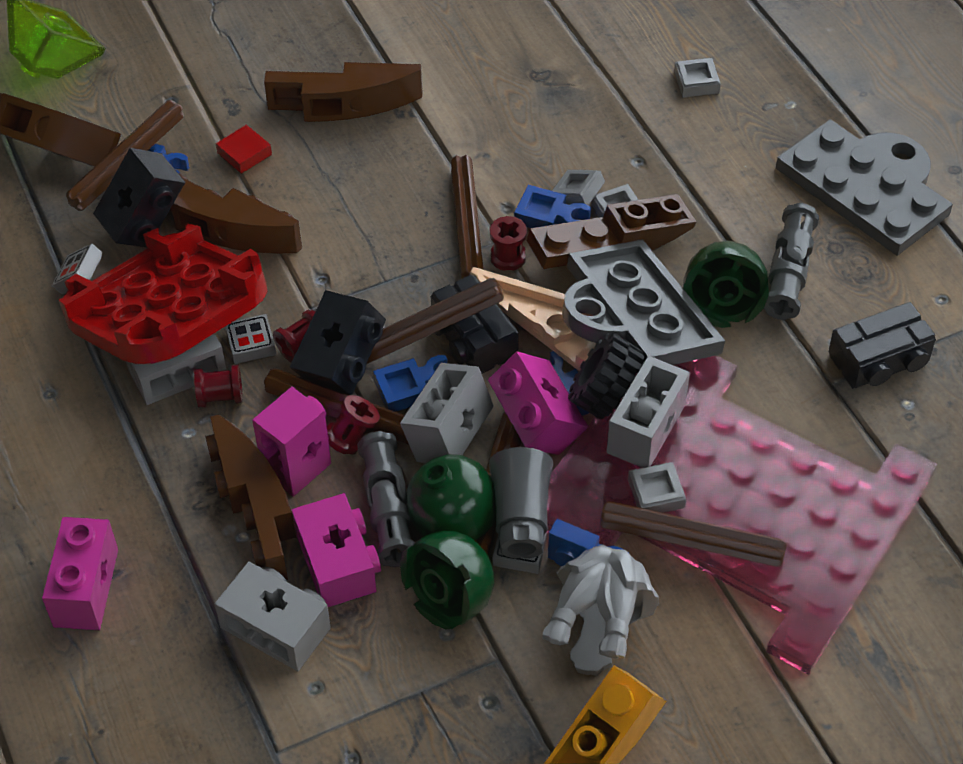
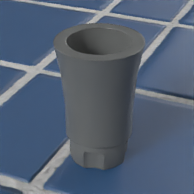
(521, 499)

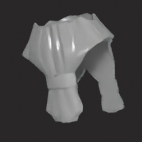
(609, 595)

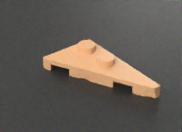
(541, 315)

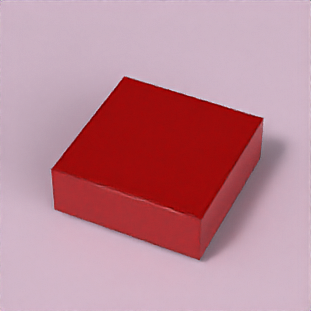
(243, 148)

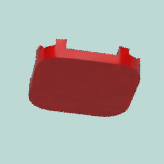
(164, 297)

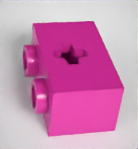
(537, 403)
(294, 439)
(335, 549)
(80, 573)

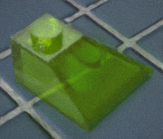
(48, 39)

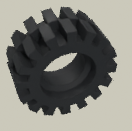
(606, 375)

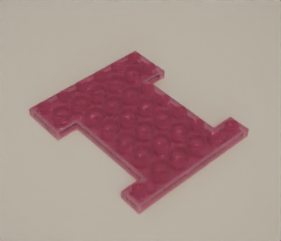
(762, 482)

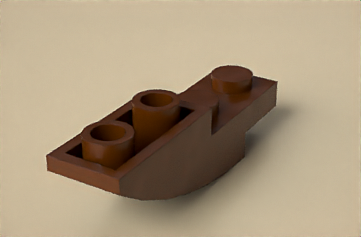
(355, 93)
(55, 131)
(651, 219)
(236, 220)
(252, 490)

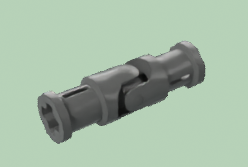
(791, 261)
(386, 496)

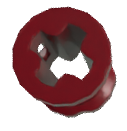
(508, 238)
(289, 339)
(218, 386)
(367, 419)

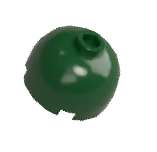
(727, 283)
(452, 496)
(448, 577)

